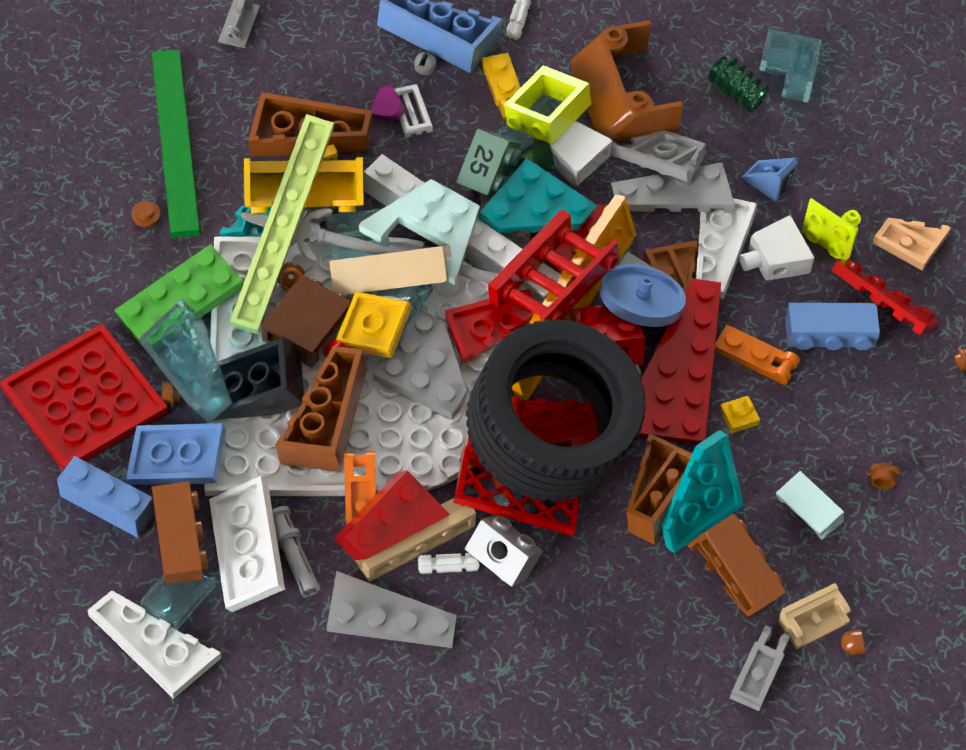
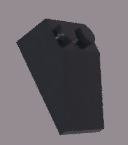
(263, 380)

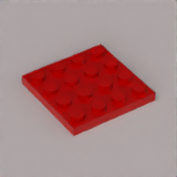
(83, 397)

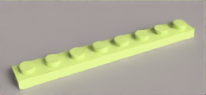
(281, 224)

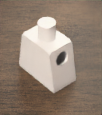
(580, 152)
(778, 251)

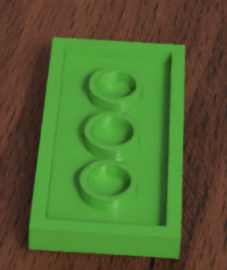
(200, 281)

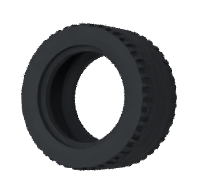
(591, 365)

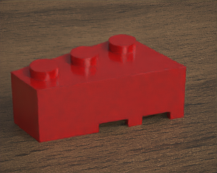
(390, 516)

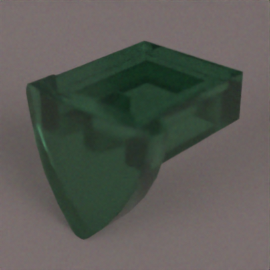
(540, 155)

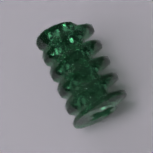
(737, 84)

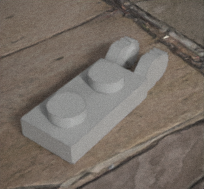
(759, 671)

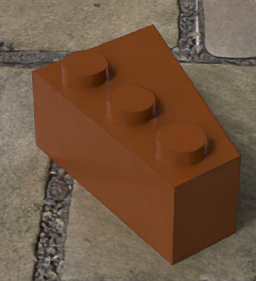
(655, 487)
(179, 532)
(739, 564)

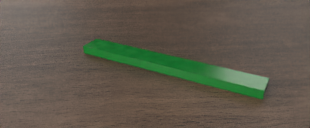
(175, 144)

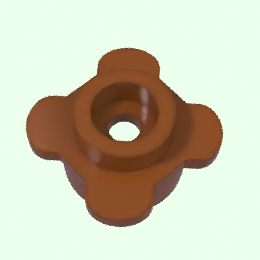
(883, 475)

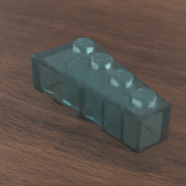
(186, 357)

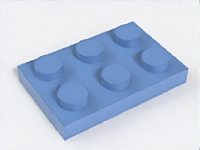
(176, 454)

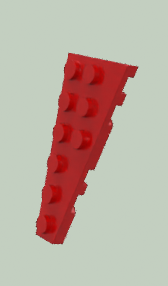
(681, 370)

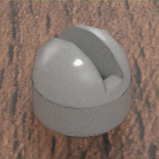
(430, 64)

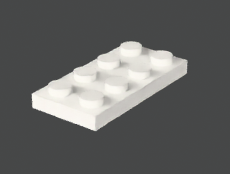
(246, 544)

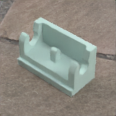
(811, 505)

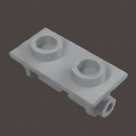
(239, 23)

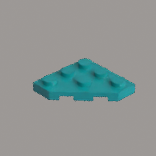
(532, 200)
(705, 493)

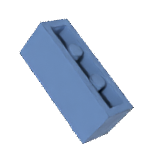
(832, 325)
(106, 496)

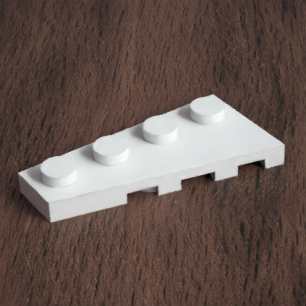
(722, 241)
(153, 644)

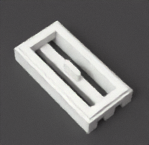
(416, 128)

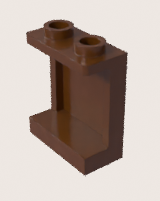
(306, 318)

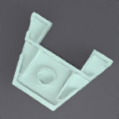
(435, 215)

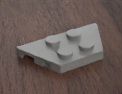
(664, 153)

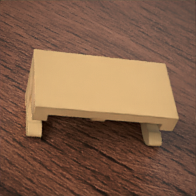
(814, 616)

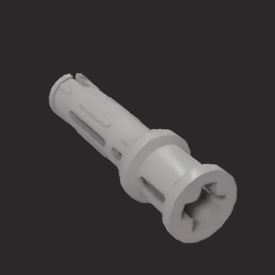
(289, 541)

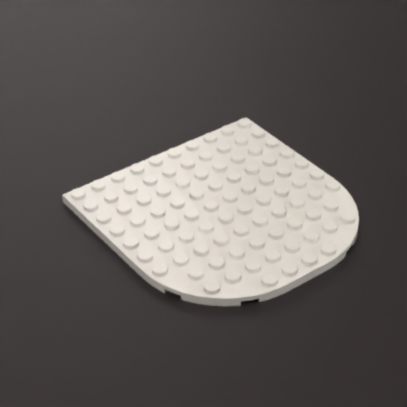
(385, 421)

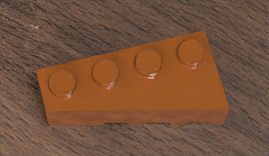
(281, 119)

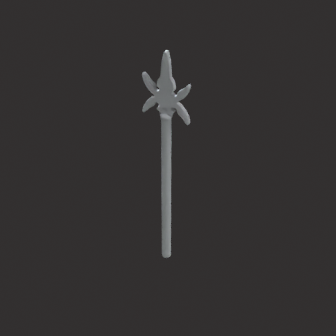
(314, 233)

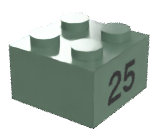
(489, 162)

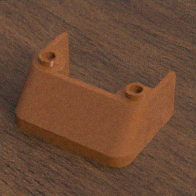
(612, 109)

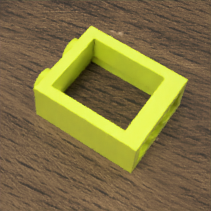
(557, 85)

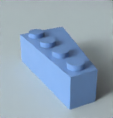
(441, 30)

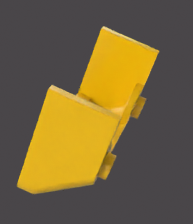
(336, 184)

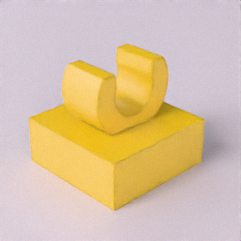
(739, 414)

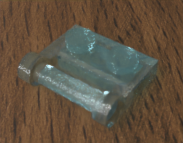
(348, 225)

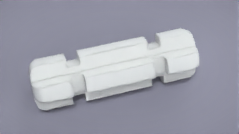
(517, 19)
(447, 563)

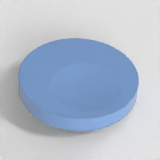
(642, 295)

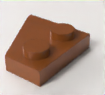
(675, 261)

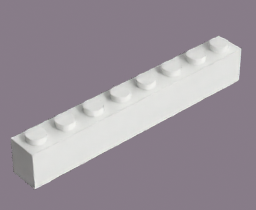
(487, 247)

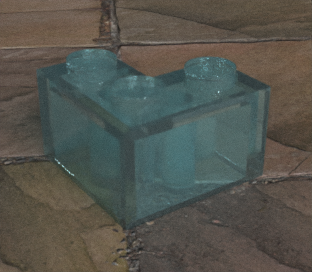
(794, 58)

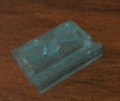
(176, 601)

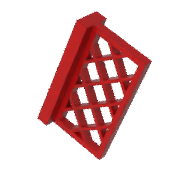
(515, 509)

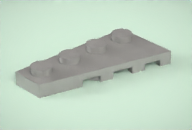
(704, 191)
(383, 614)

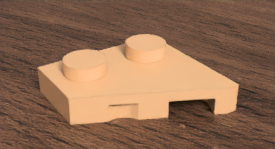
(910, 240)

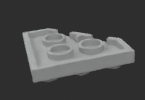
(425, 366)

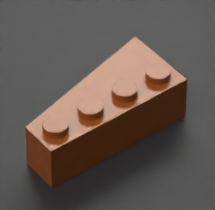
(325, 419)

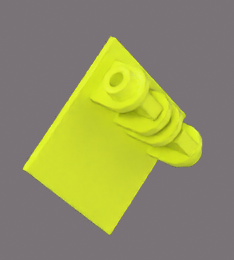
(830, 230)

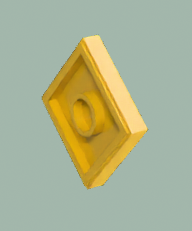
(374, 324)

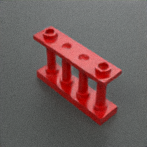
(541, 250)

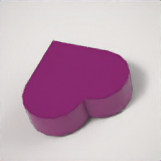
(387, 104)

